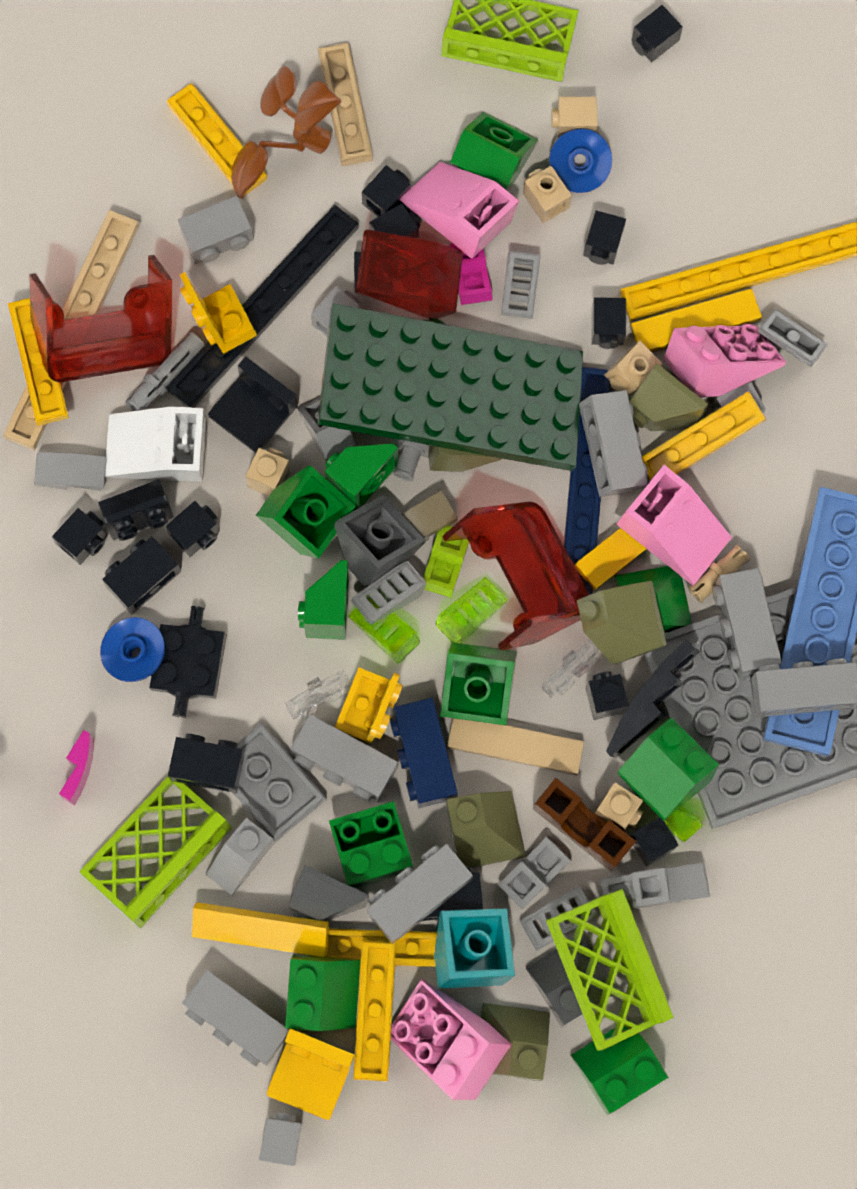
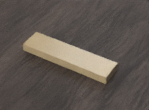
(348, 115)
(516, 745)

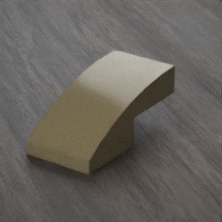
(431, 515)

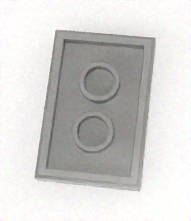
(274, 785)

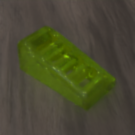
(455, 625)
(398, 644)
(684, 824)

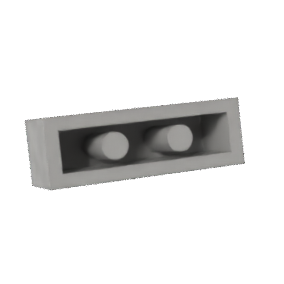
(613, 443)
(746, 622)
(805, 688)
(343, 759)
(418, 892)
(235, 1019)

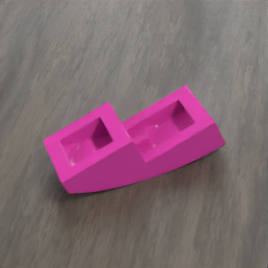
(474, 279)
(80, 757)

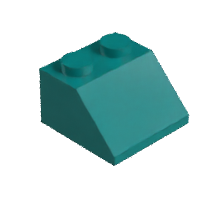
(473, 949)

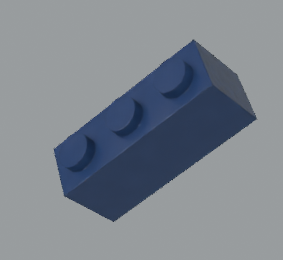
(423, 753)

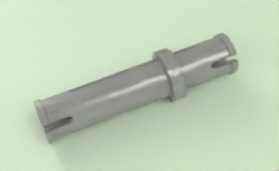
(165, 373)

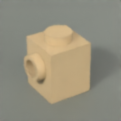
(575, 114)
(546, 193)
(632, 368)
(267, 471)
(620, 807)

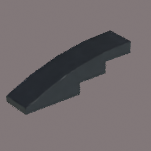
(645, 709)

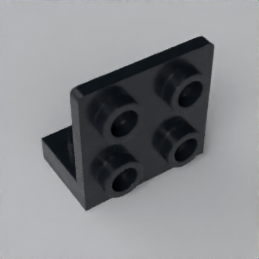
(254, 406)
(136, 510)

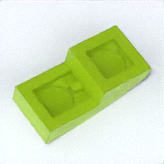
(445, 564)

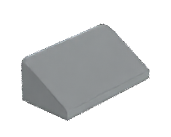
(792, 338)

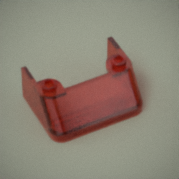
(106, 341)
(531, 561)

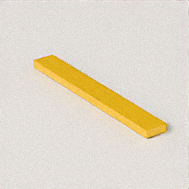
(740, 272)

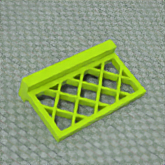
(505, 51)
(172, 872)
(635, 965)

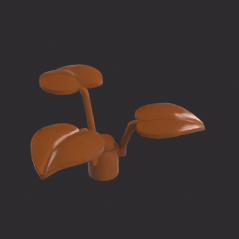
(313, 106)

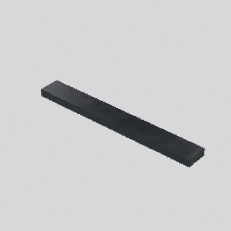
(267, 303)

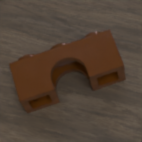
(591, 833)

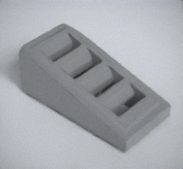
(525, 259)
(407, 582)
(530, 928)

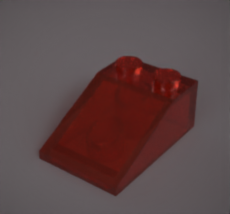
(410, 273)

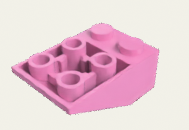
(462, 206)
(720, 357)
(675, 525)
(448, 1042)

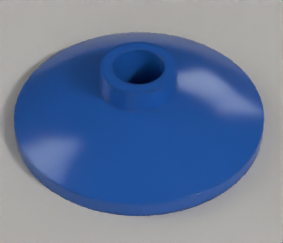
(597, 160)
(122, 640)

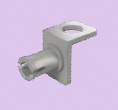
(409, 459)

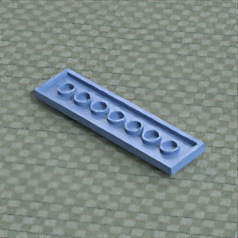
(821, 615)

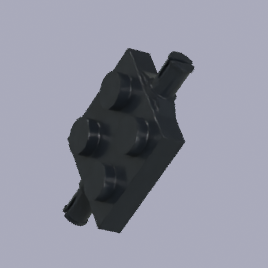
(190, 662)

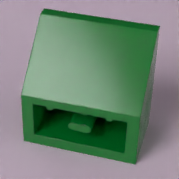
(371, 845)

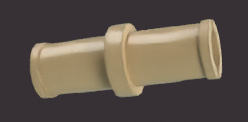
(728, 564)

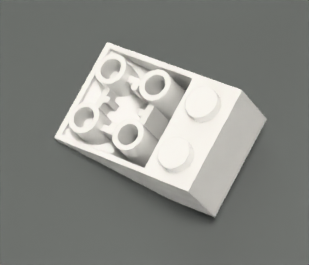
(156, 444)

